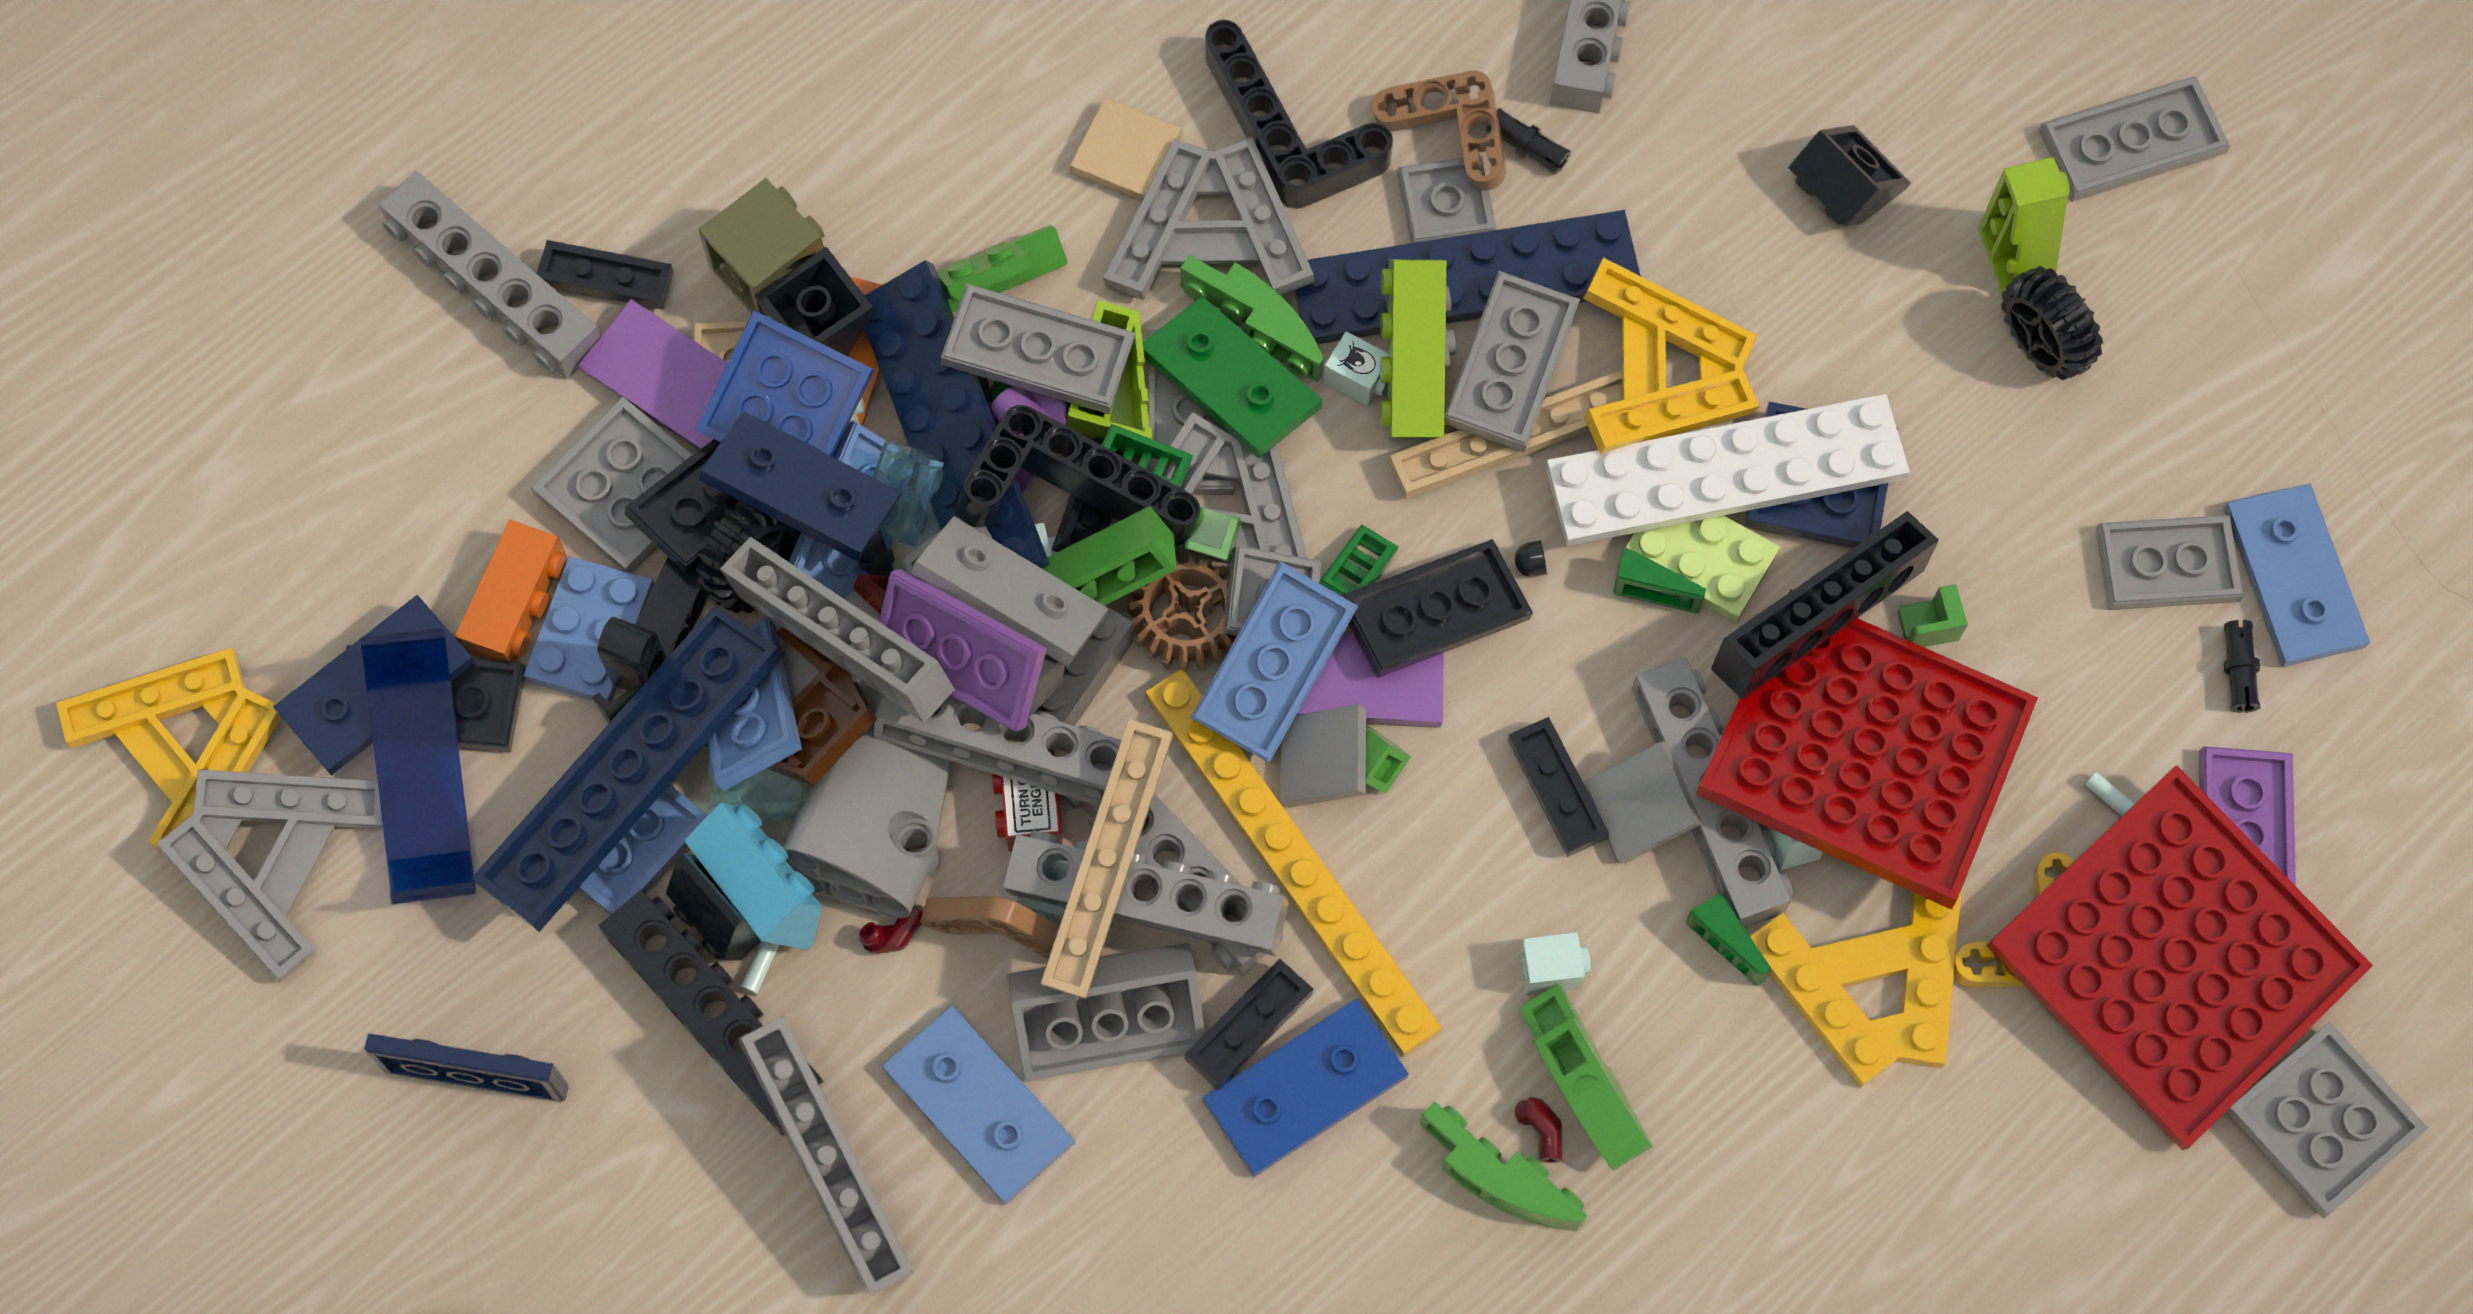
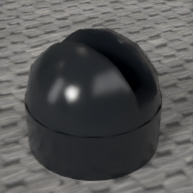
(1531, 559)

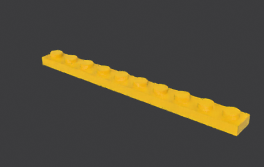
(1296, 868)

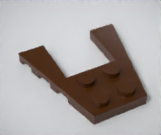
(828, 716)

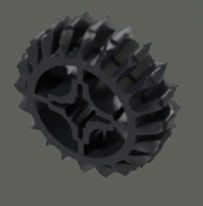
(2051, 323)
(728, 538)

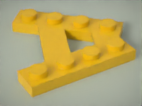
(1648, 319)
(134, 715)
(1817, 979)

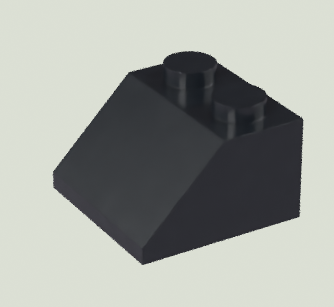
(1847, 175)
(819, 302)
(707, 908)

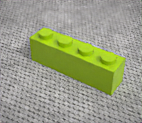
(1415, 348)

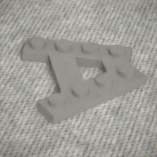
(1164, 238)
(1263, 484)
(260, 907)

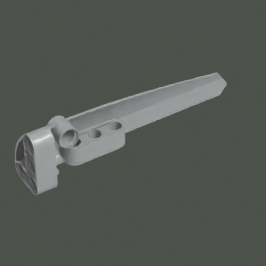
(869, 815)

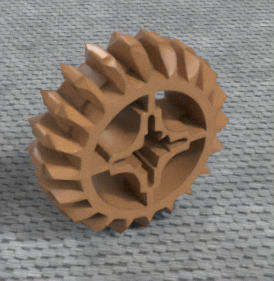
(1159, 632)

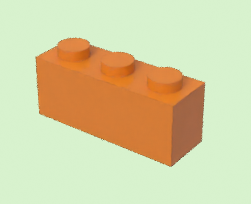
(512, 593)

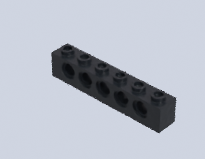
(1824, 605)
(628, 933)

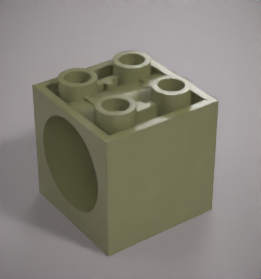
(759, 241)

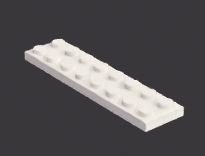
(1727, 469)

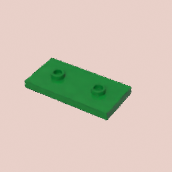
(1231, 377)

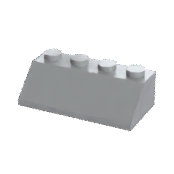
(1134, 1011)

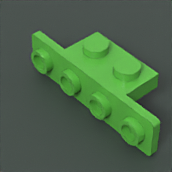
(1005, 265)

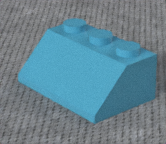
(756, 876)

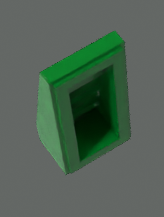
(1133, 443)
(1370, 541)
(1653, 583)
(1725, 933)

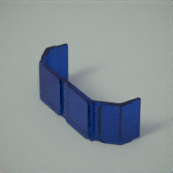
(418, 766)

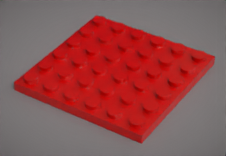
(1874, 757)
(2179, 957)

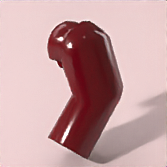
(890, 938)
(1546, 1123)

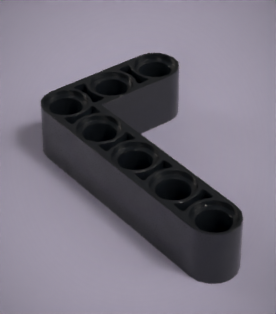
(1277, 128)
(1069, 473)
(637, 650)

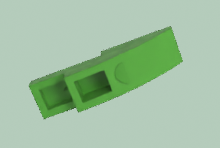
(1265, 313)
(1584, 1077)
(1513, 1187)

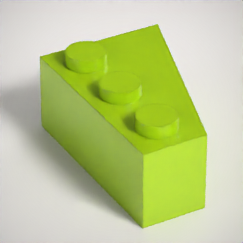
(2025, 219)
(1131, 399)

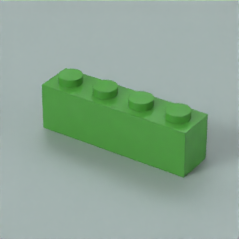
(1117, 558)

